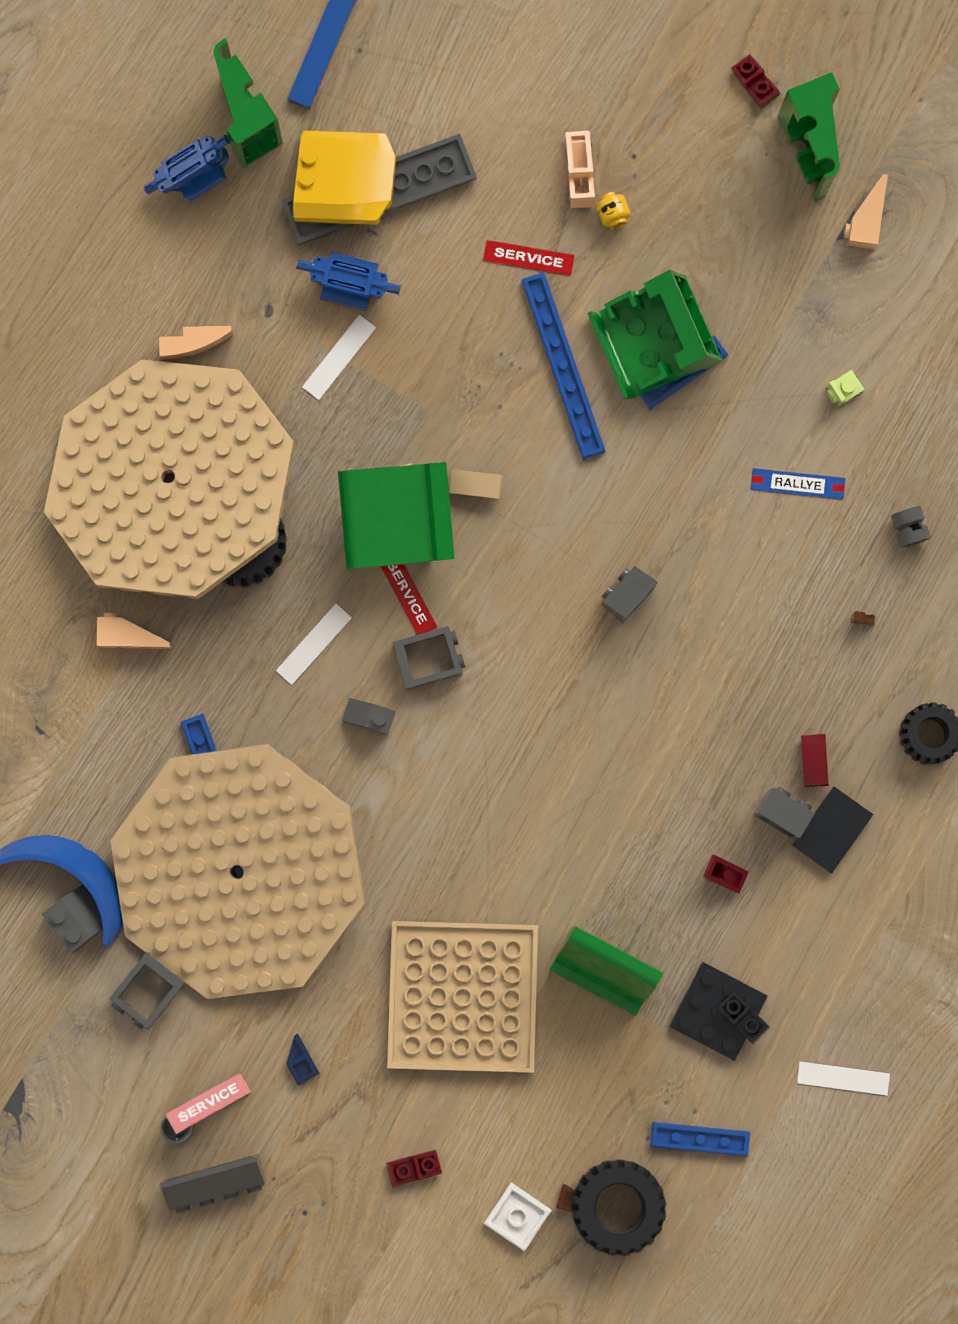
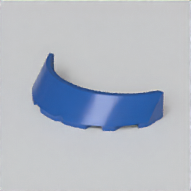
(83, 865)

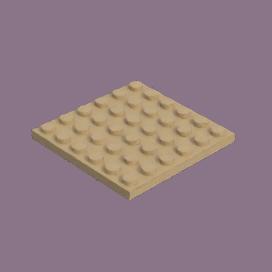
(462, 996)

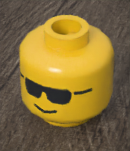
(613, 210)

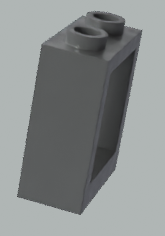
(451, 640)
(121, 1006)

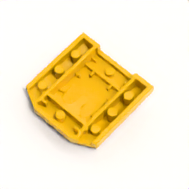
(343, 177)

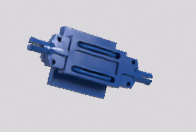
(192, 169)
(348, 280)

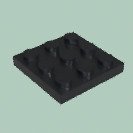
(699, 1014)

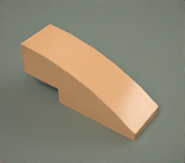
(580, 169)
(194, 341)

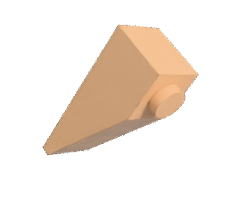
(866, 222)
(122, 634)

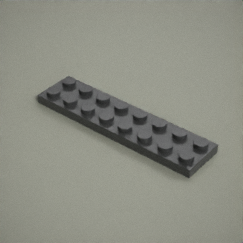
(417, 177)

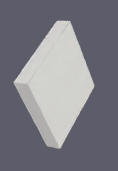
(517, 1216)

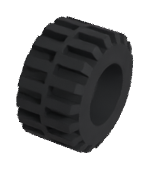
(911, 740)

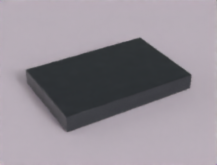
(832, 829)

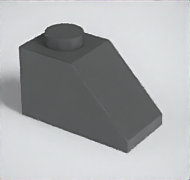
(369, 716)

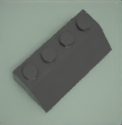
(212, 1183)

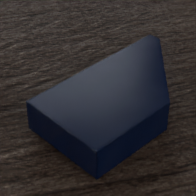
(300, 1062)

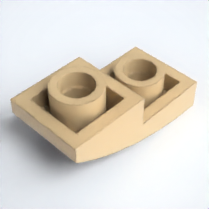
(476, 483)

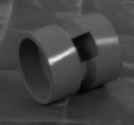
(910, 518)
(170, 1135)

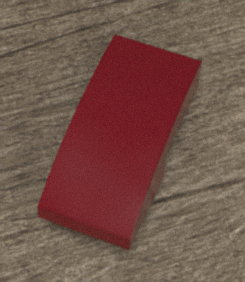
(755, 81)
(814, 760)
(413, 1168)

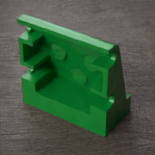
(810, 118)
(254, 124)
(654, 335)
(396, 515)
(605, 970)

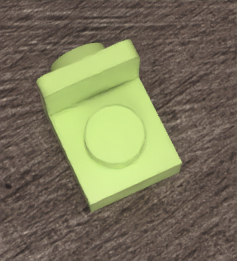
(844, 388)

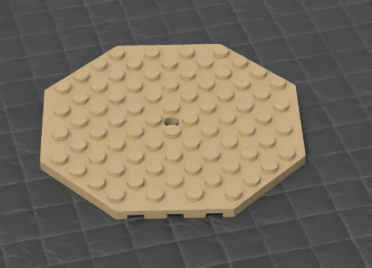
(180, 534)
(295, 858)

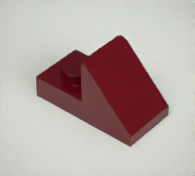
(725, 874)

